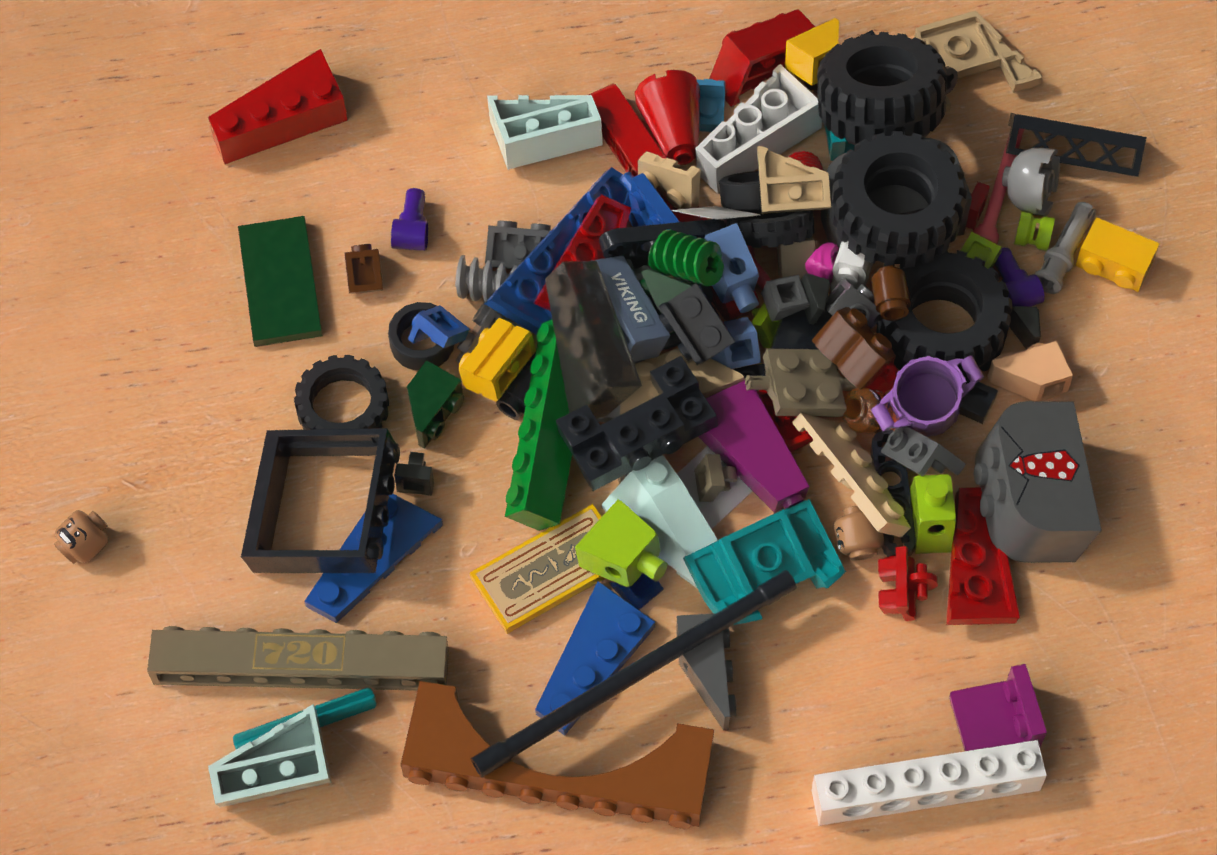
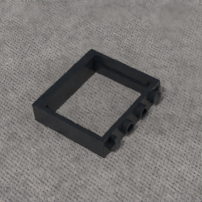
(269, 489)

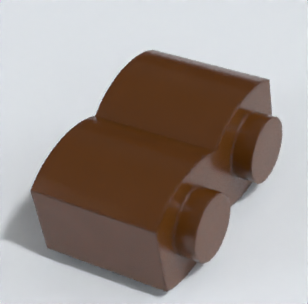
(854, 347)

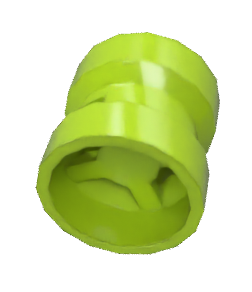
(1027, 227)

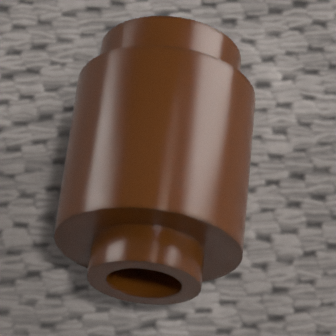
(891, 293)

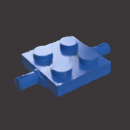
(646, 203)

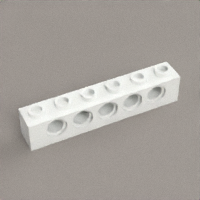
(928, 782)

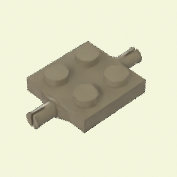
(801, 383)

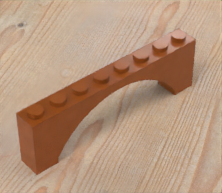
(660, 786)

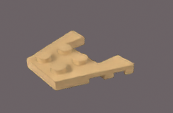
(975, 46)

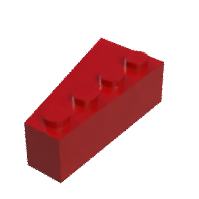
(280, 110)

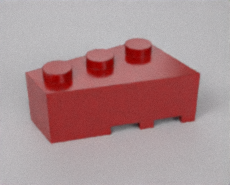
(755, 51)

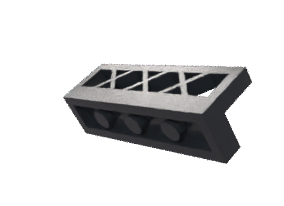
(1080, 132)

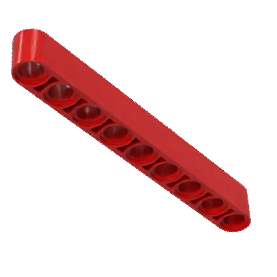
(628, 142)

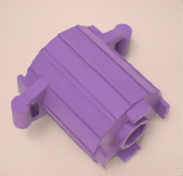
(928, 395)

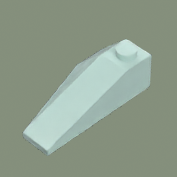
(669, 509)

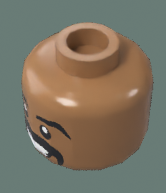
(857, 535)
(81, 536)

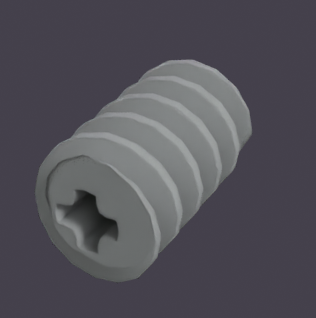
(479, 280)

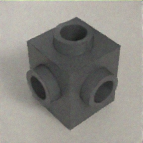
(849, 296)

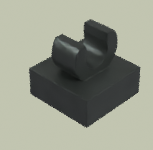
(414, 476)

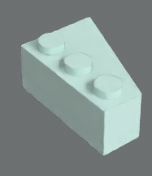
(273, 764)

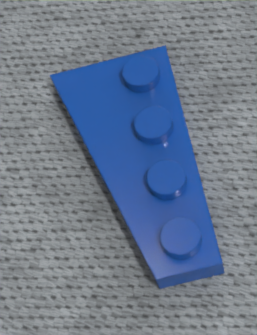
(596, 650)

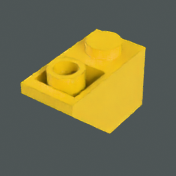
(809, 48)

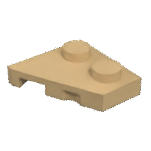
(676, 185)
(790, 185)

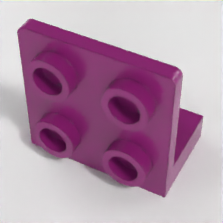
(999, 712)

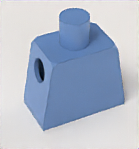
(739, 269)

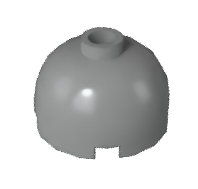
(1032, 180)

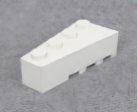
(774, 117)

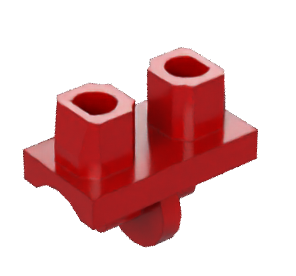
(902, 570)

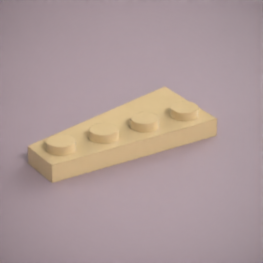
(855, 471)

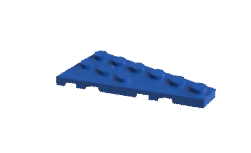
(521, 288)

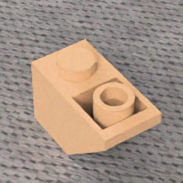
(1032, 373)

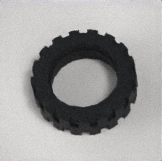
(774, 228)
(335, 370)

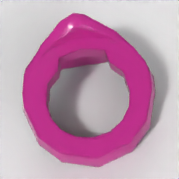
(820, 261)

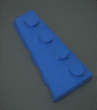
(340, 592)

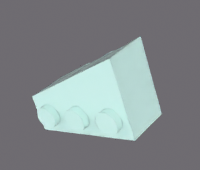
(544, 128)

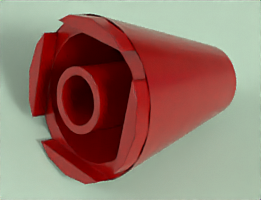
(672, 112)

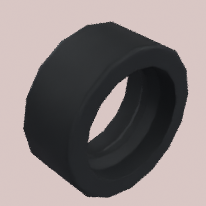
(741, 191)
(405, 356)

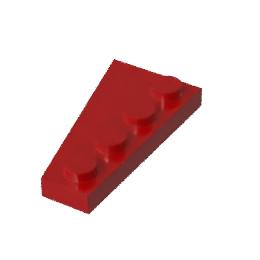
(585, 246)
(979, 572)

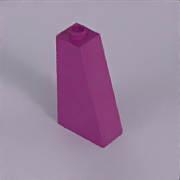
(755, 448)

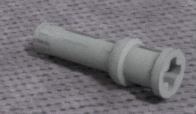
(1060, 257)

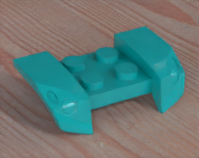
(756, 553)

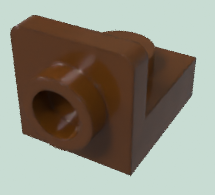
(363, 269)

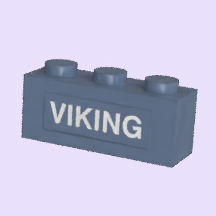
(634, 309)

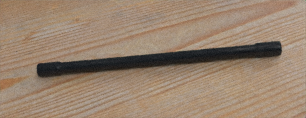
(505, 750)

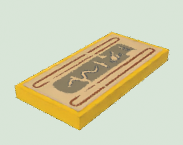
(537, 572)

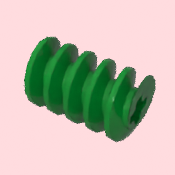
(687, 257)

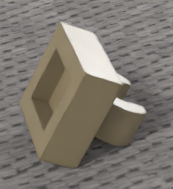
(713, 478)

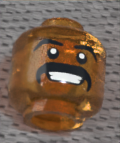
(858, 410)

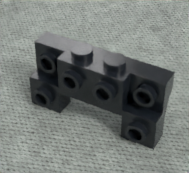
(641, 433)

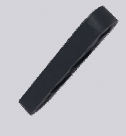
(637, 241)
(899, 492)

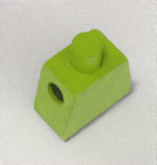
(933, 505)
(621, 547)

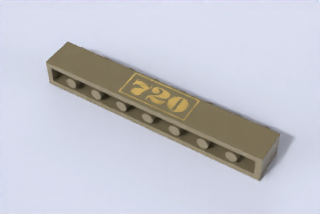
(297, 659)

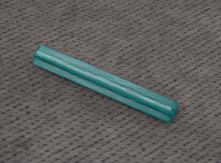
(327, 714)

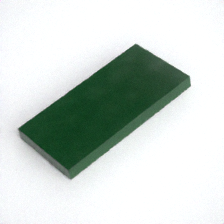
(279, 281)

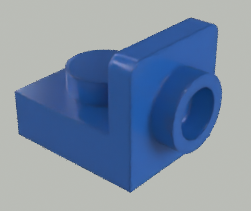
(438, 326)

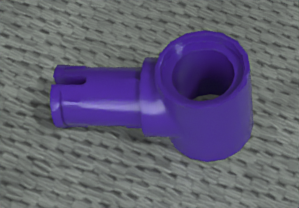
(411, 229)
(1023, 289)

